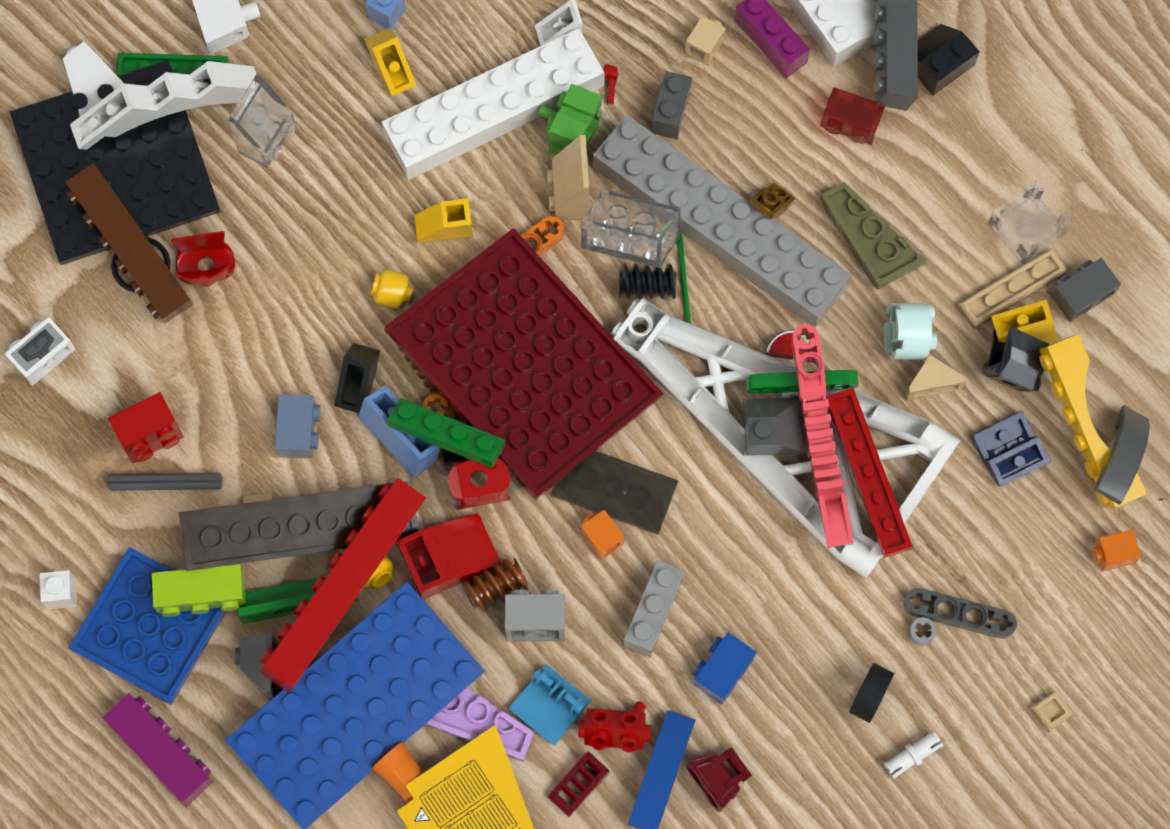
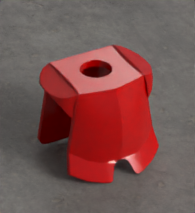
(202, 246)
(472, 496)

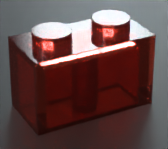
(852, 116)

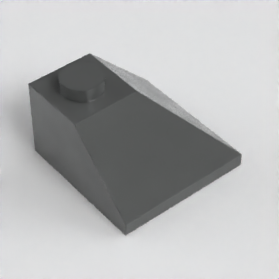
(773, 426)
(249, 657)

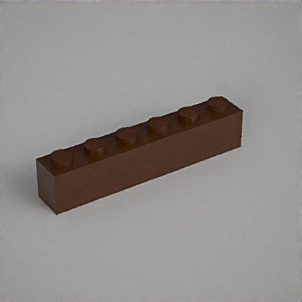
(129, 243)

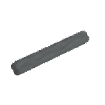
(165, 481)

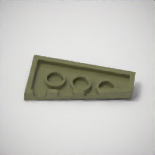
(870, 237)

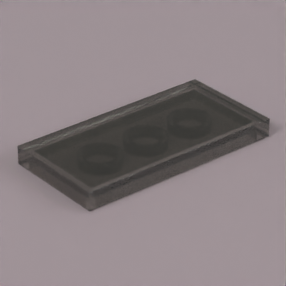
(620, 489)

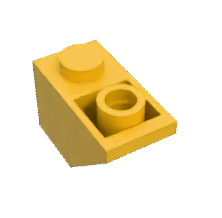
(444, 221)

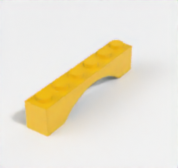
(1068, 367)

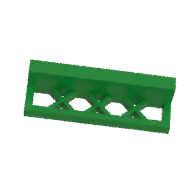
(276, 601)

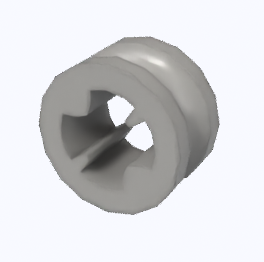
(921, 622)

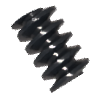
(647, 281)

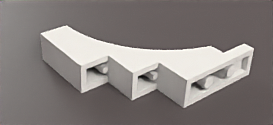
(170, 93)

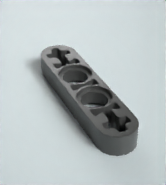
(960, 608)

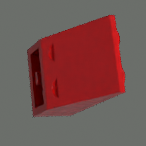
(448, 554)

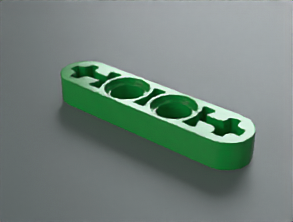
(788, 381)

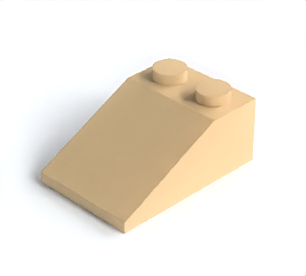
(570, 181)

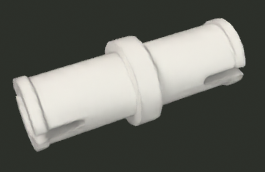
(913, 754)

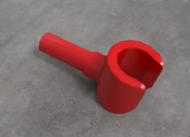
(610, 74)

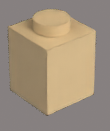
(705, 40)

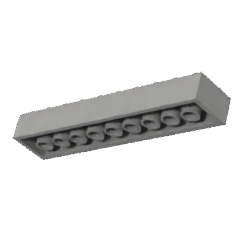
(722, 221)

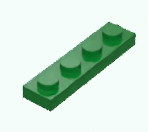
(446, 433)

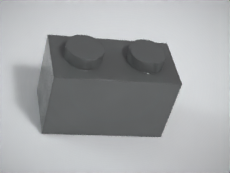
(671, 105)
(1085, 289)

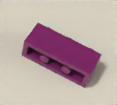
(772, 35)

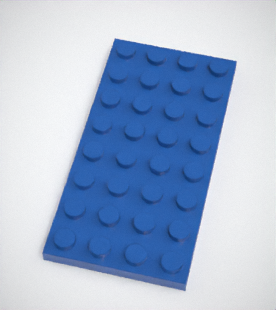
(355, 705)

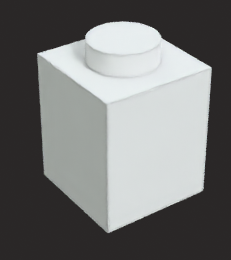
(58, 589)

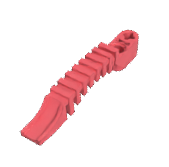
(819, 436)

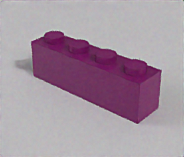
(157, 749)

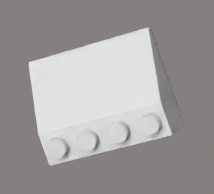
(838, 26)

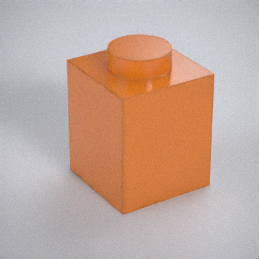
(601, 533)
(1116, 550)

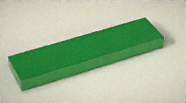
(179, 63)

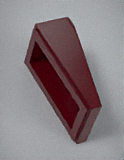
(593, 762)

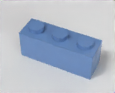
(408, 450)

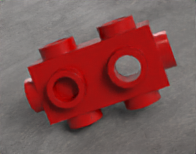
(615, 728)

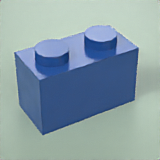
(724, 667)

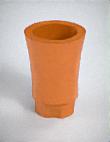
(398, 770)

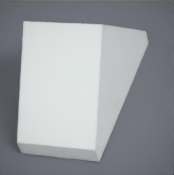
(559, 23)

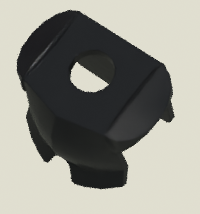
(1016, 361)

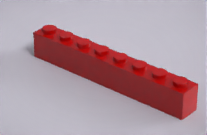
(342, 585)

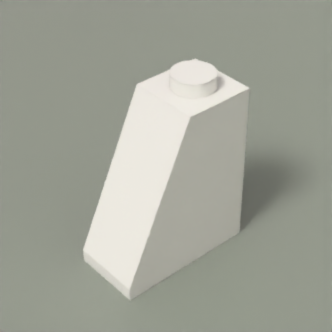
(88, 73)

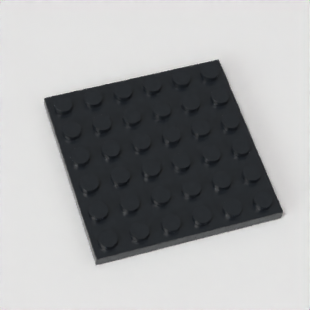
(149, 168)

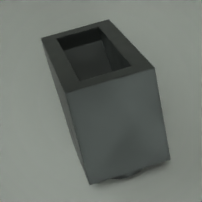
(356, 376)

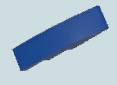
(661, 771)

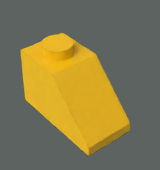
(390, 61)
(1031, 319)

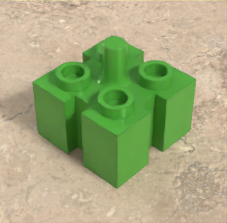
(577, 116)

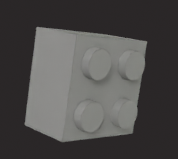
(535, 616)

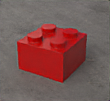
(146, 428)

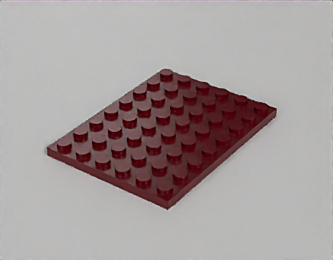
(524, 362)

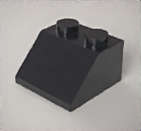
(944, 57)

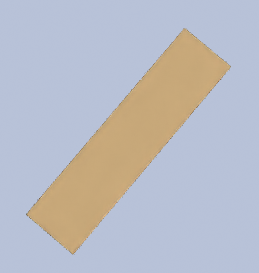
(1012, 288)

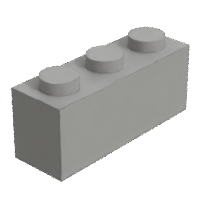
(653, 608)

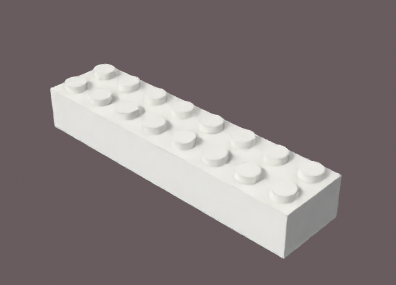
(490, 104)

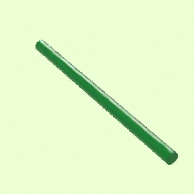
(683, 278)

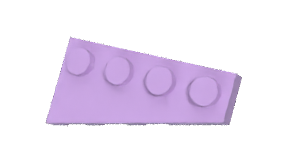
(472, 715)

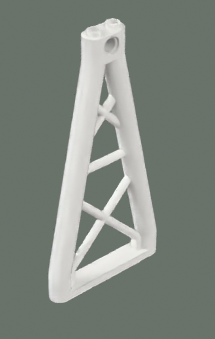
(713, 412)

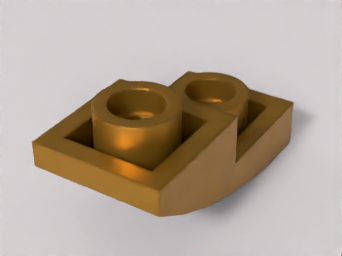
(772, 201)

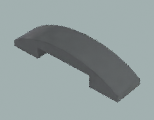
(1125, 456)

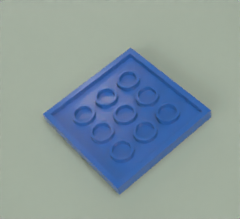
(137, 642)

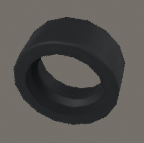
(871, 692)

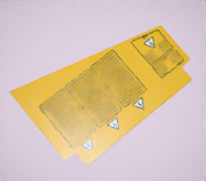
(468, 791)

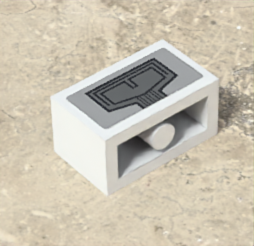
(39, 350)

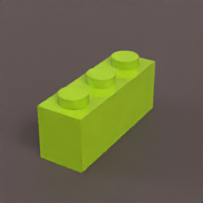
(198, 590)

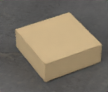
(1051, 711)

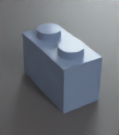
(296, 426)

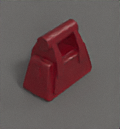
(715, 778)

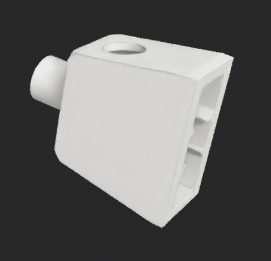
(224, 21)

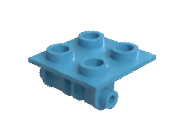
(549, 704)

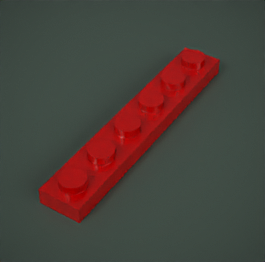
(869, 473)

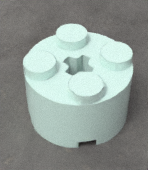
(909, 331)

